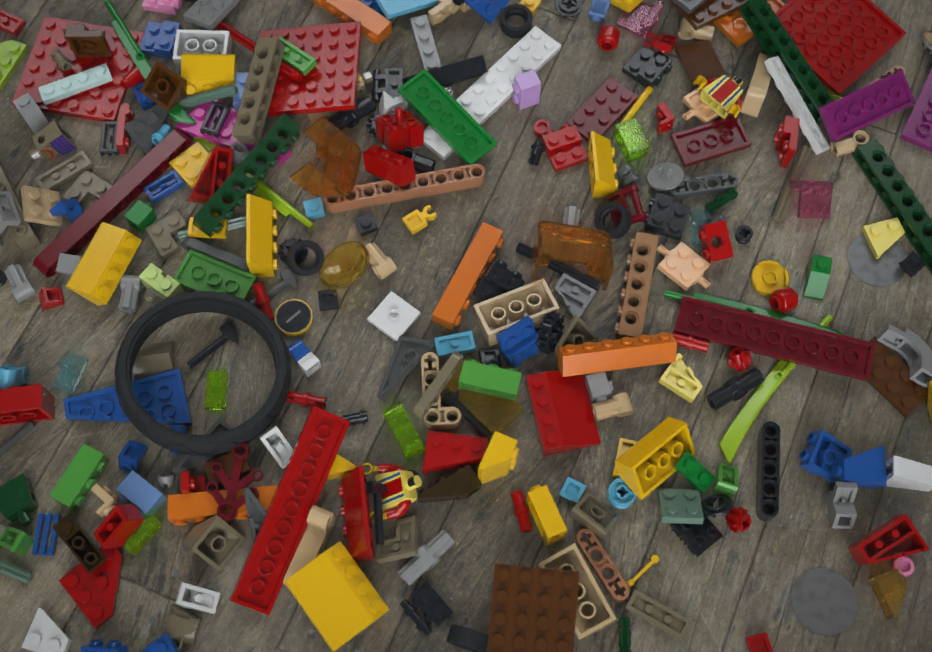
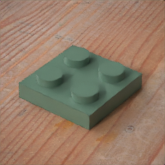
(680, 506)

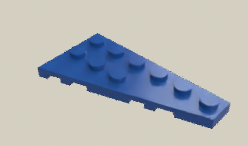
(159, 395)

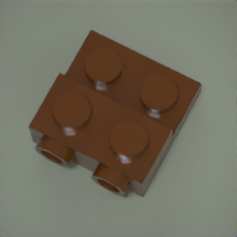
(85, 42)

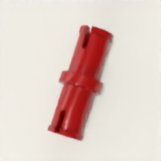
(263, 301)
(690, 342)
(306, 399)
(521, 511)

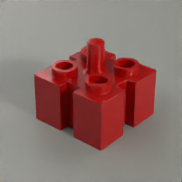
(399, 130)

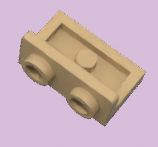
(108, 497)

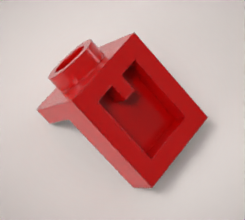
(664, 117)
(192, 483)

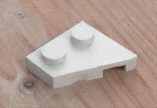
(45, 635)

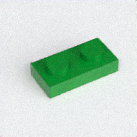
(694, 472)

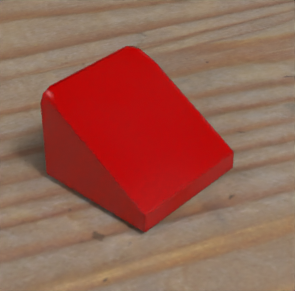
(51, 297)

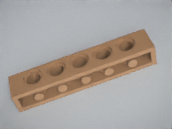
(641, 243)

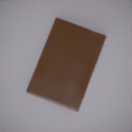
(699, 59)

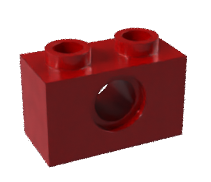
(723, 248)

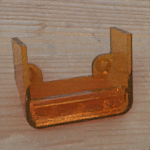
(341, 162)
(575, 246)

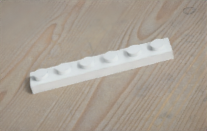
(797, 105)

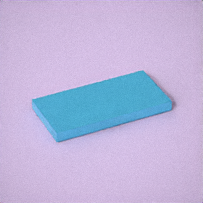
(395, 8)

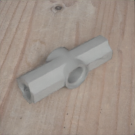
(427, 557)

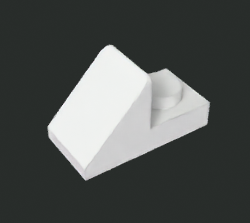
(388, 105)
(277, 446)
(197, 598)

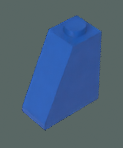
(865, 469)

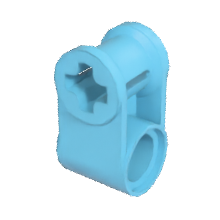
(13, 376)

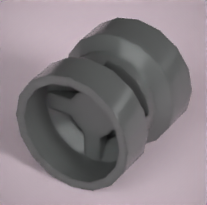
(628, 175)

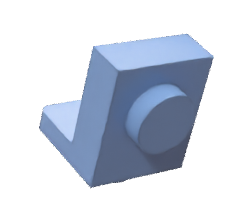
(599, 10)

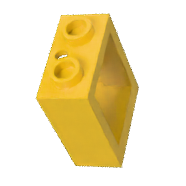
(545, 514)

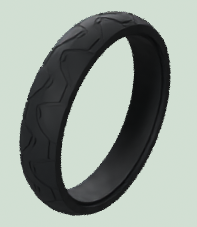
(195, 303)

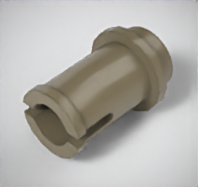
(63, 62)

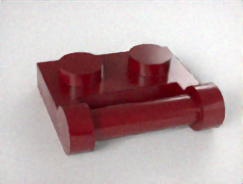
(620, 197)

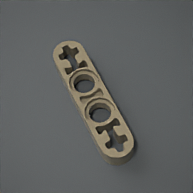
(438, 384)

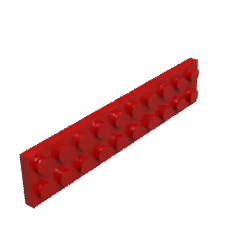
(289, 511)

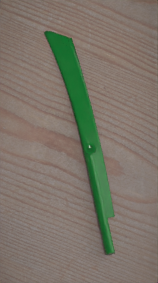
(177, 113)
(746, 307)

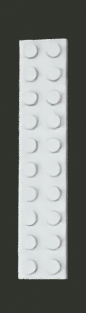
(495, 86)

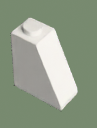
(908, 474)

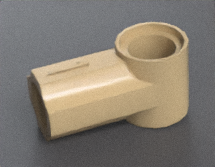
(687, 32)
(849, 143)
(381, 264)
(616, 406)

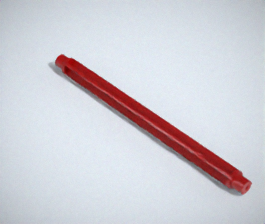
(250, 45)

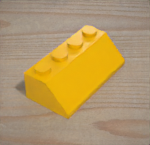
(261, 236)
(103, 263)
(654, 456)

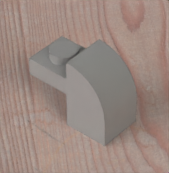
(31, 112)
(841, 505)

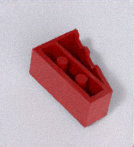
(212, 175)
(451, 450)
(888, 541)

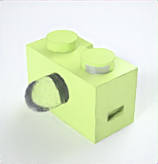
(159, 284)

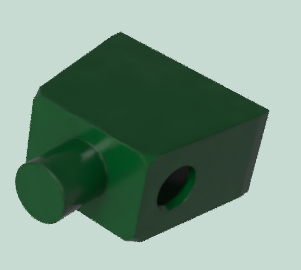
(18, 500)

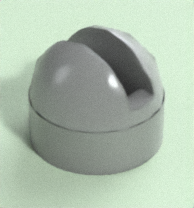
(166, 478)

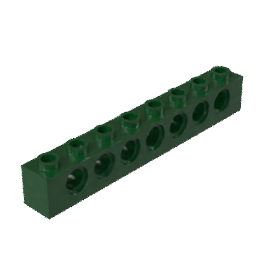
(778, 42)
(283, 127)
(896, 199)

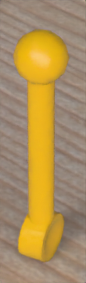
(653, 560)

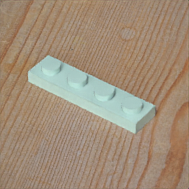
(75, 84)

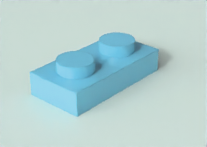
(458, 342)

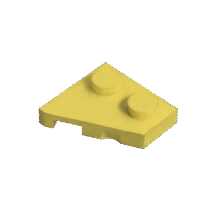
(882, 235)
(681, 380)

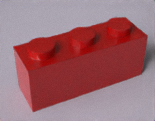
(389, 165)

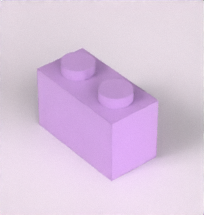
(526, 89)

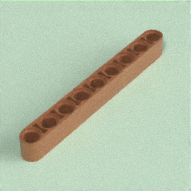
(414, 189)

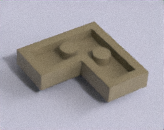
(87, 185)
(162, 232)
(404, 544)

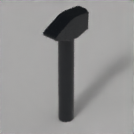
(228, 334)
(451, 400)
(376, 489)

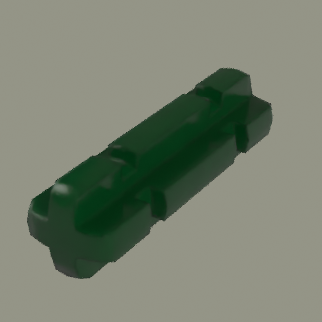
(721, 200)
(624, 634)

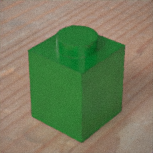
(141, 216)

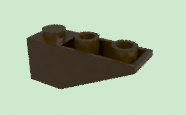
(454, 487)
(79, 542)

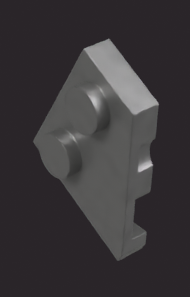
(574, 294)

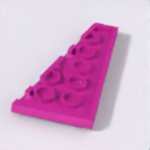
(225, 137)

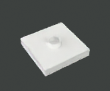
(394, 316)

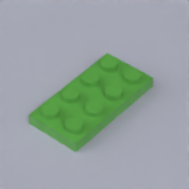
(208, 274)

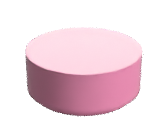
(904, 565)

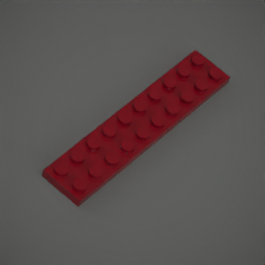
(775, 338)

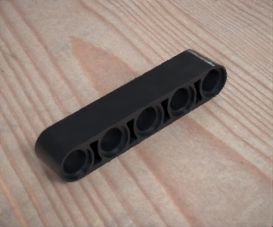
(457, 71)
(764, 479)

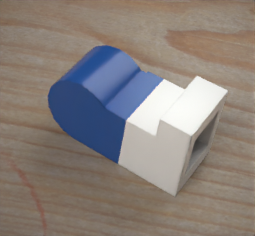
(304, 357)

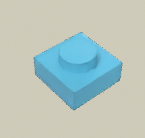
(314, 208)
(572, 490)

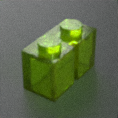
(631, 136)

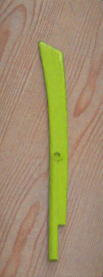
(265, 192)
(737, 430)

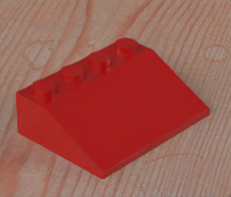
(561, 412)
(357, 516)

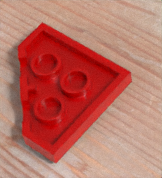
(96, 591)

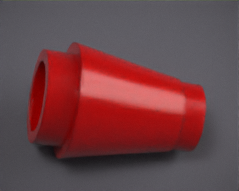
(132, 78)

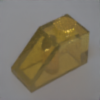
(890, 592)

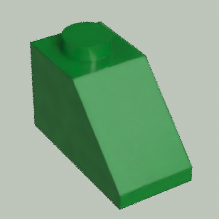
(817, 276)

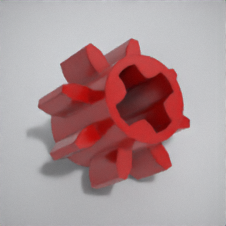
(739, 359)
(738, 519)

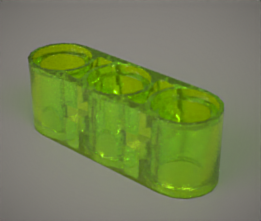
(403, 430)

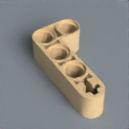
(757, 88)
(436, 410)
(314, 539)

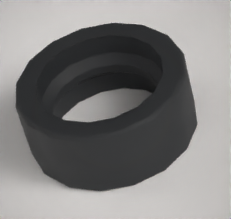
(519, 10)
(606, 209)
(291, 258)
(467, 639)

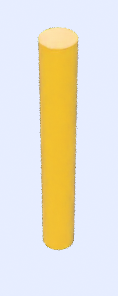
(637, 104)

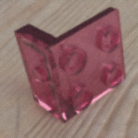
(641, 19)
(813, 198)

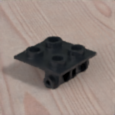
(698, 536)

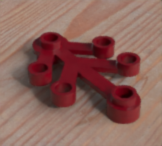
(233, 485)

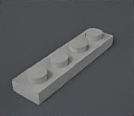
(425, 42)

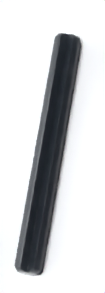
(561, 268)

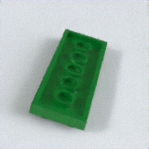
(447, 117)

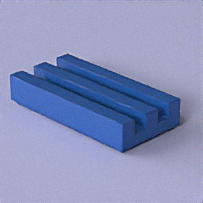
(165, 188)
(38, 535)

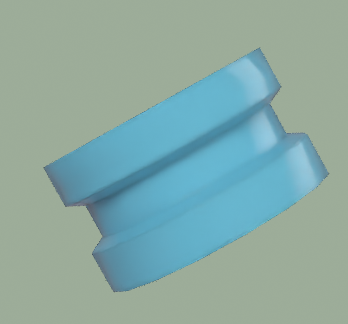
(615, 498)

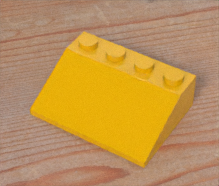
(336, 596)

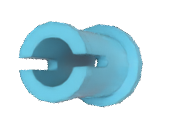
(161, 134)

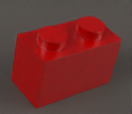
(118, 526)

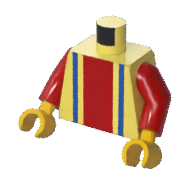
(721, 94)
(400, 486)

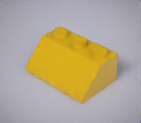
(207, 71)
(601, 166)
(498, 458)

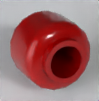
(608, 38)
(783, 300)

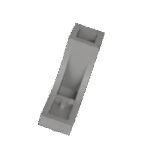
(913, 349)

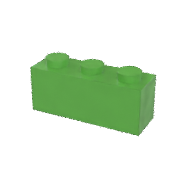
(490, 379)
(79, 477)

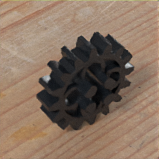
(550, 332)

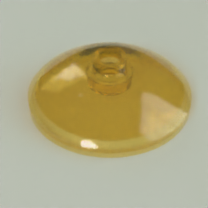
(344, 265)

